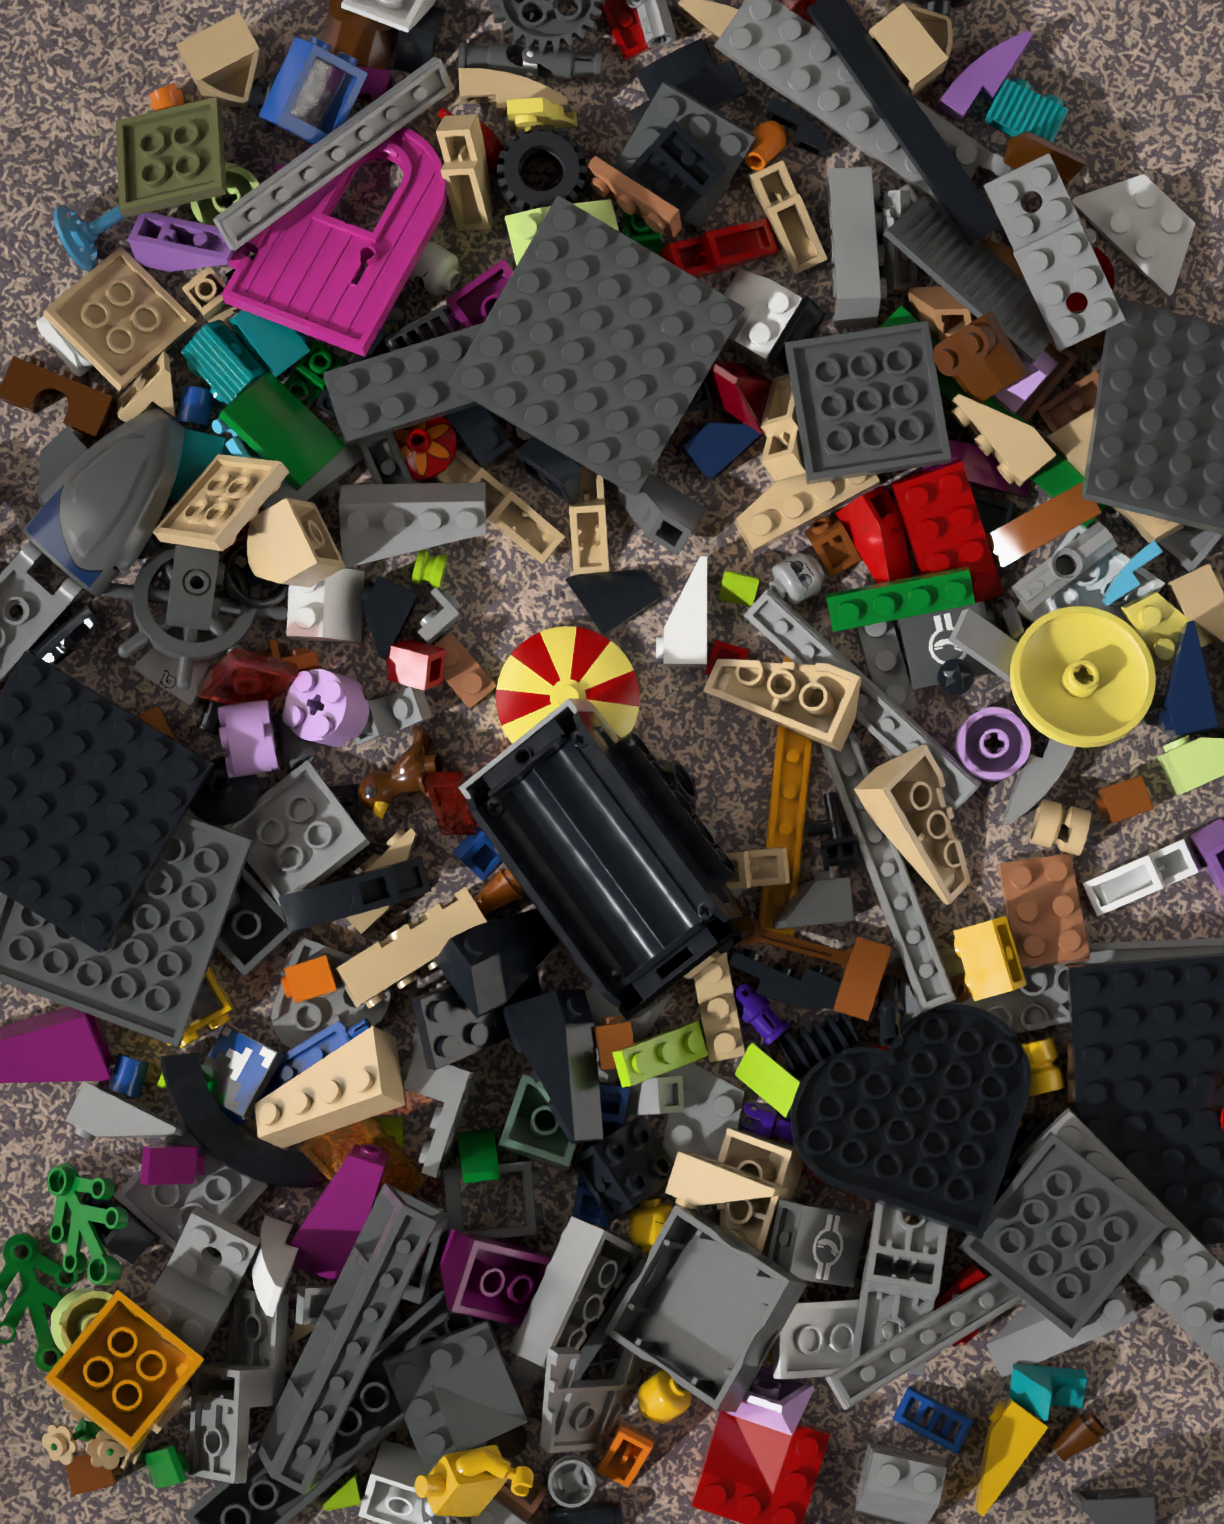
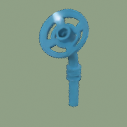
(84, 234)

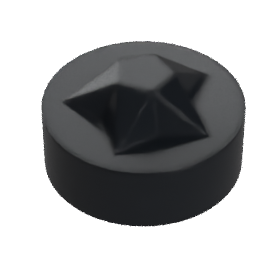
(955, 677)

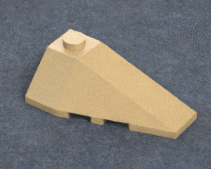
(911, 810)

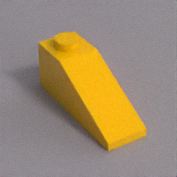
(1007, 1445)

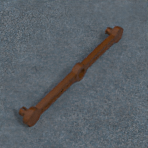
(836, 956)

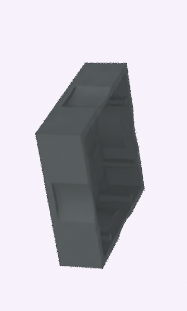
(706, 1308)

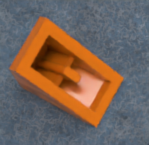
(625, 1454)

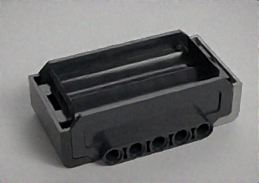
(609, 856)

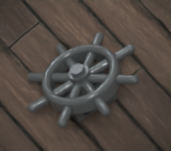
(195, 580)

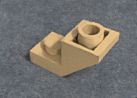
(206, 294)

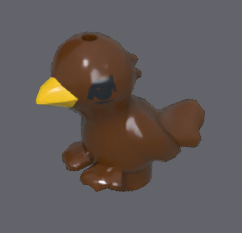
(408, 775)

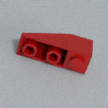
(878, 534)

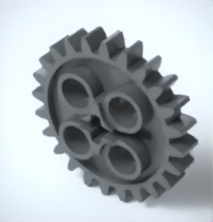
(552, 27)

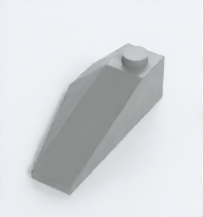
(1033, 1337)

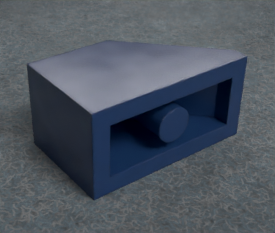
(718, 446)

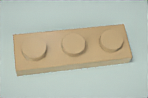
(719, 1011)

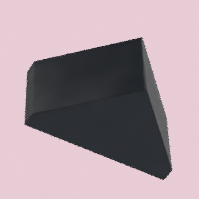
(420, 42)

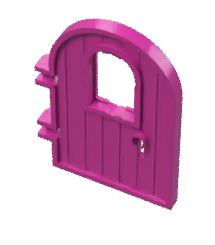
(311, 260)

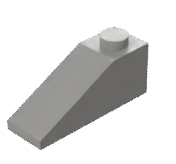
(111, 1116)

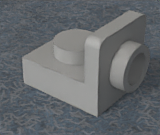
(436, 623)

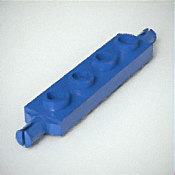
(305, 1056)

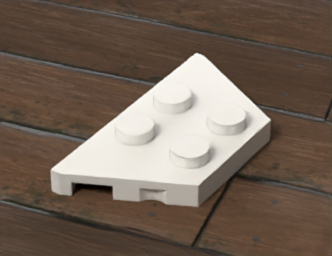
(1141, 227)

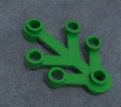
(65, 1185)
(31, 1294)

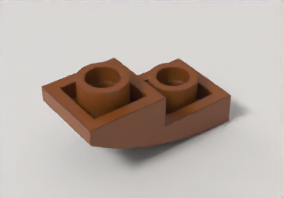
(862, 978)

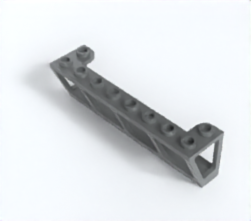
(347, 1337)

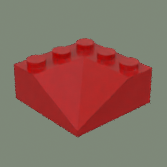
(759, 1471)

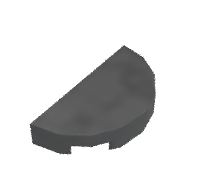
(1008, 616)

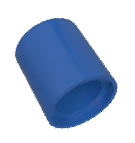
(194, 406)
(128, 1076)

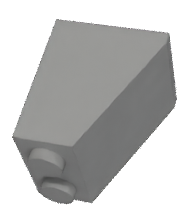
(899, 1485)

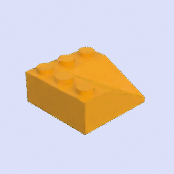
(124, 1371)

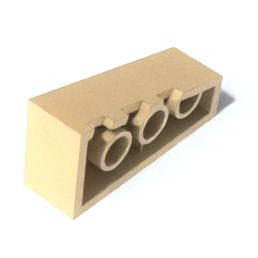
(1073, 445)
(794, 504)
(407, 950)
(334, 1092)

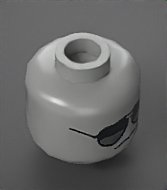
(797, 578)

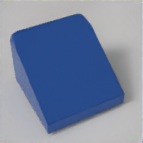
(478, 854)

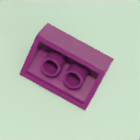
(491, 1277)

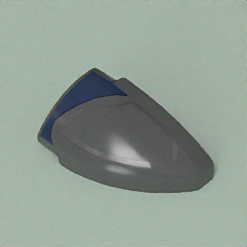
(109, 500)

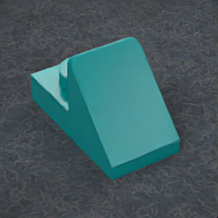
(1044, 1386)

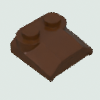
(358, 37)
(979, 358)

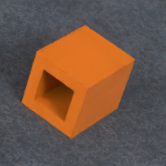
(309, 979)

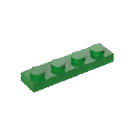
(900, 599)

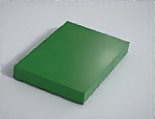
(282, 429)

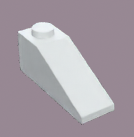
(686, 628)

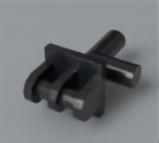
(837, 841)

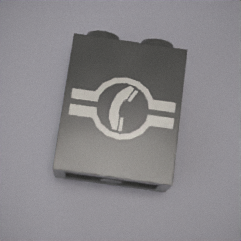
(928, 646)
(818, 1242)

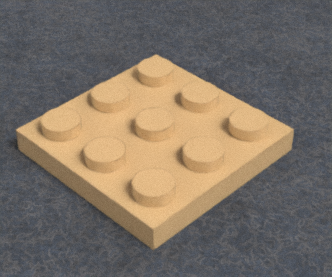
(119, 318)
(221, 502)

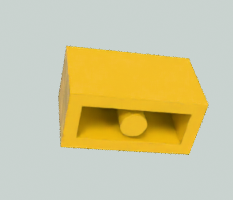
(989, 958)

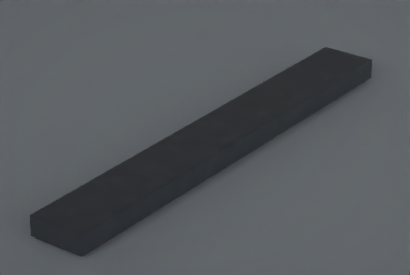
(904, 118)

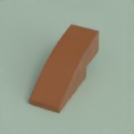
(1041, 525)

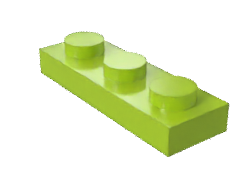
(660, 1054)

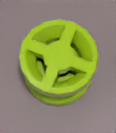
(429, 568)

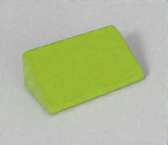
(768, 1079)

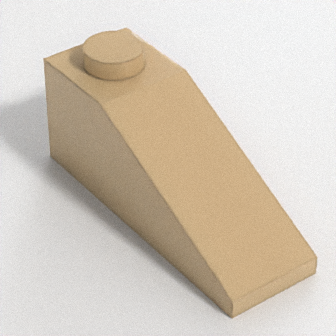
(707, 1181)

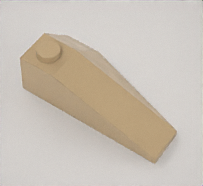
(802, 698)
(766, 1158)

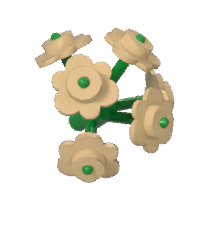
(101, 1446)

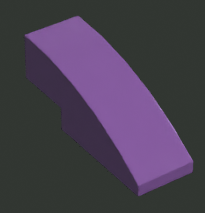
(983, 76)

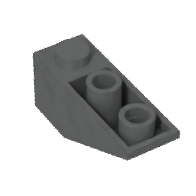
(661, 512)

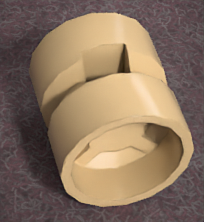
(1047, 826)

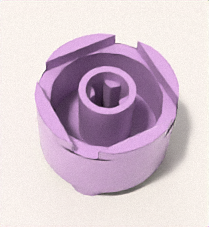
(326, 707)
(1007, 731)
(248, 738)

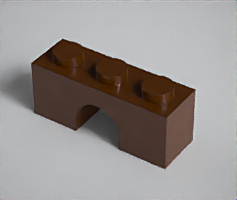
(29, 383)

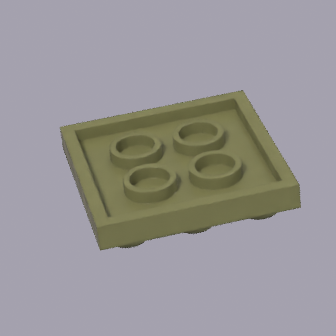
(170, 157)

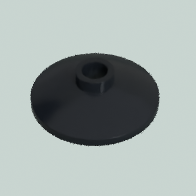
(229, 804)

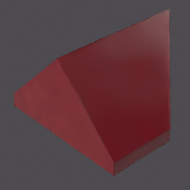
(739, 391)

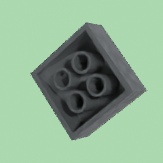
(455, 1391)

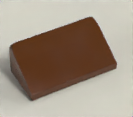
(1029, 147)

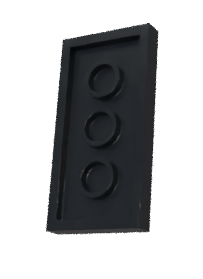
(452, 1031)

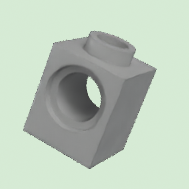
(656, 1096)

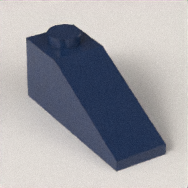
(1188, 697)

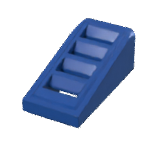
(964, 1430)

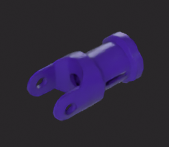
(756, 1010)
(770, 1121)

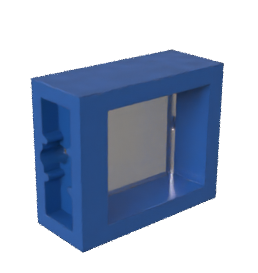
(313, 89)

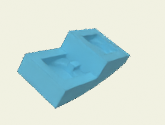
(1125, 579)

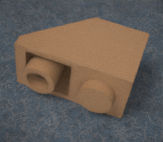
(940, 309)

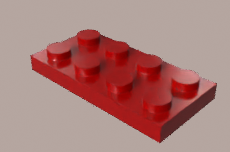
(947, 526)

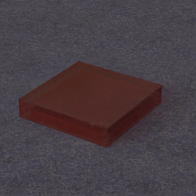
(246, 678)

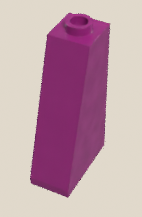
(54, 1048)
(340, 1213)

